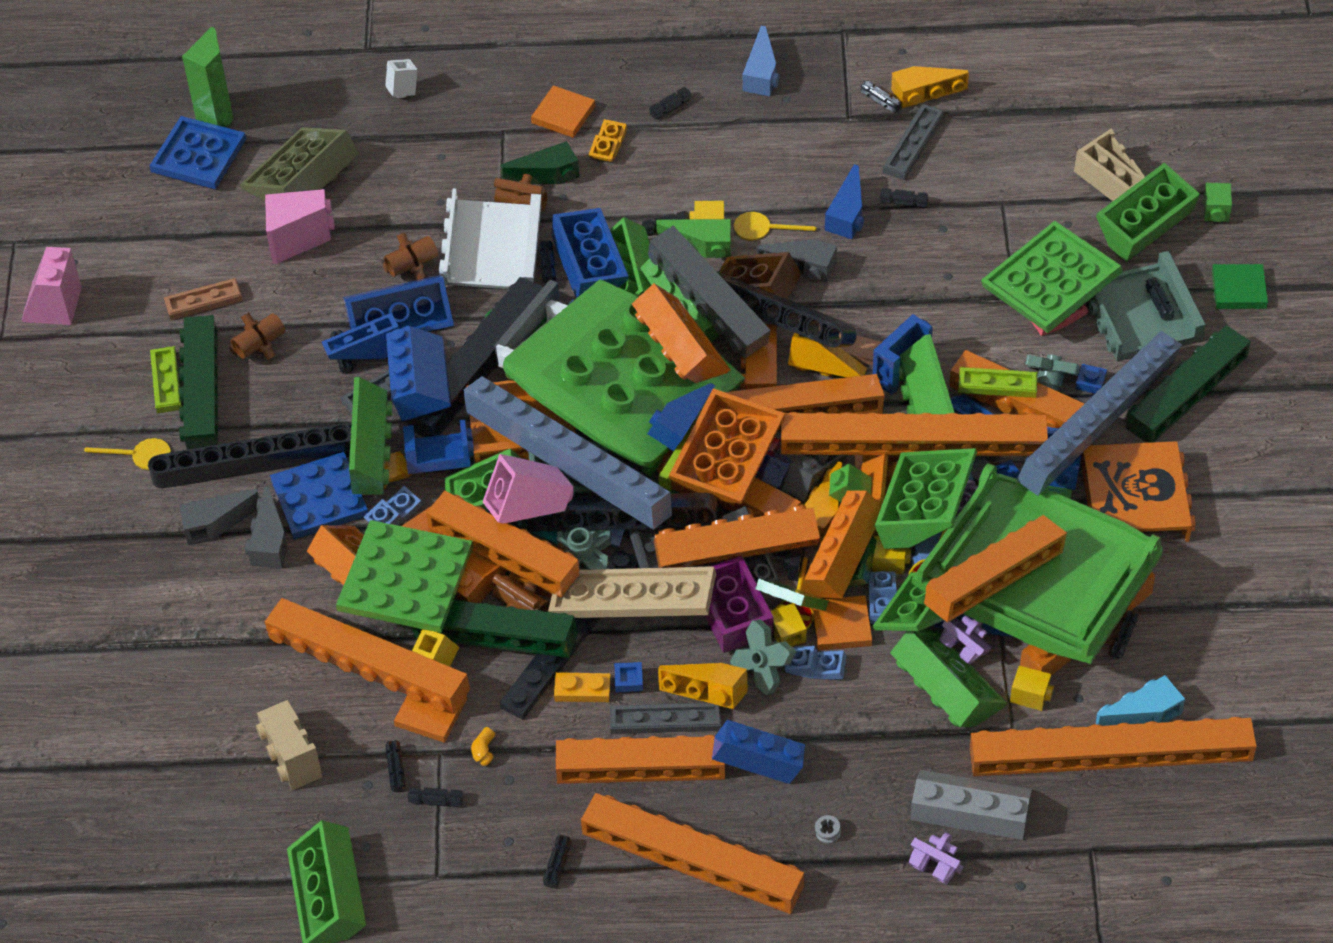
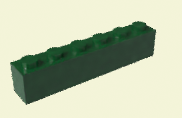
(200, 382)
(1188, 384)
(509, 628)

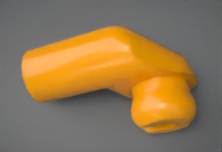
(480, 747)

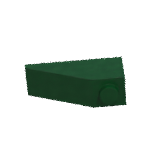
(545, 166)

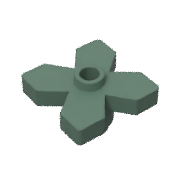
(1052, 369)
(586, 546)
(763, 656)

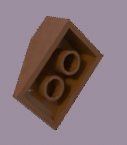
(768, 271)

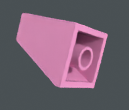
(297, 222)
(54, 289)
(526, 490)

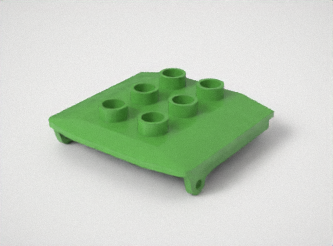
(605, 373)
(1071, 599)

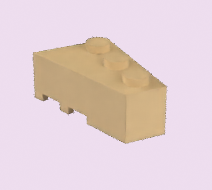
(1107, 166)
(288, 745)

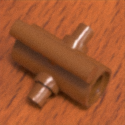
(518, 192)
(410, 256)
(257, 336)
(518, 595)

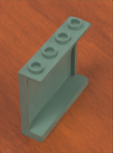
(1130, 317)

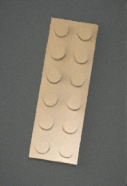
(638, 593)

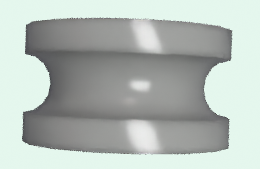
(830, 821)

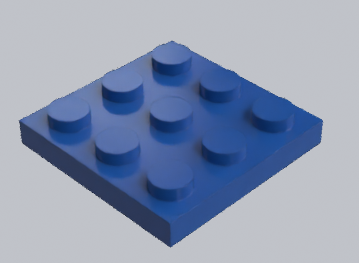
(198, 152)
(318, 495)

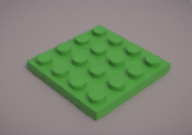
(1051, 276)
(405, 576)

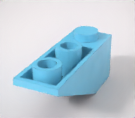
(1154, 702)

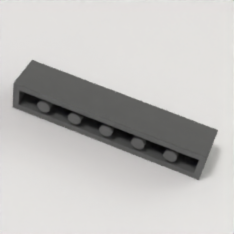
(708, 292)

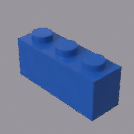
(758, 751)

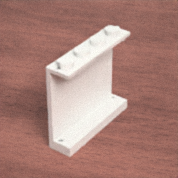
(490, 242)

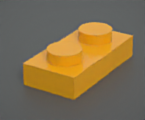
(582, 687)

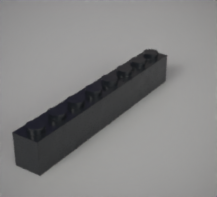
(477, 355)

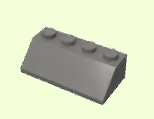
(970, 804)

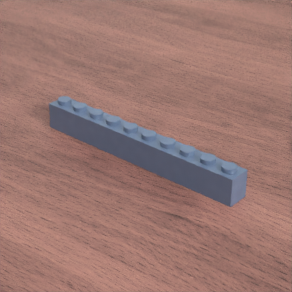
(1098, 413)
(568, 452)

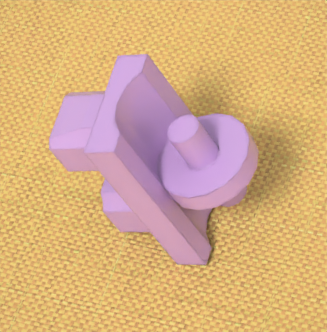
(969, 635)
(946, 866)

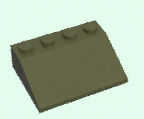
(303, 163)

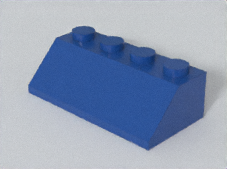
(587, 249)
(413, 304)
(417, 372)

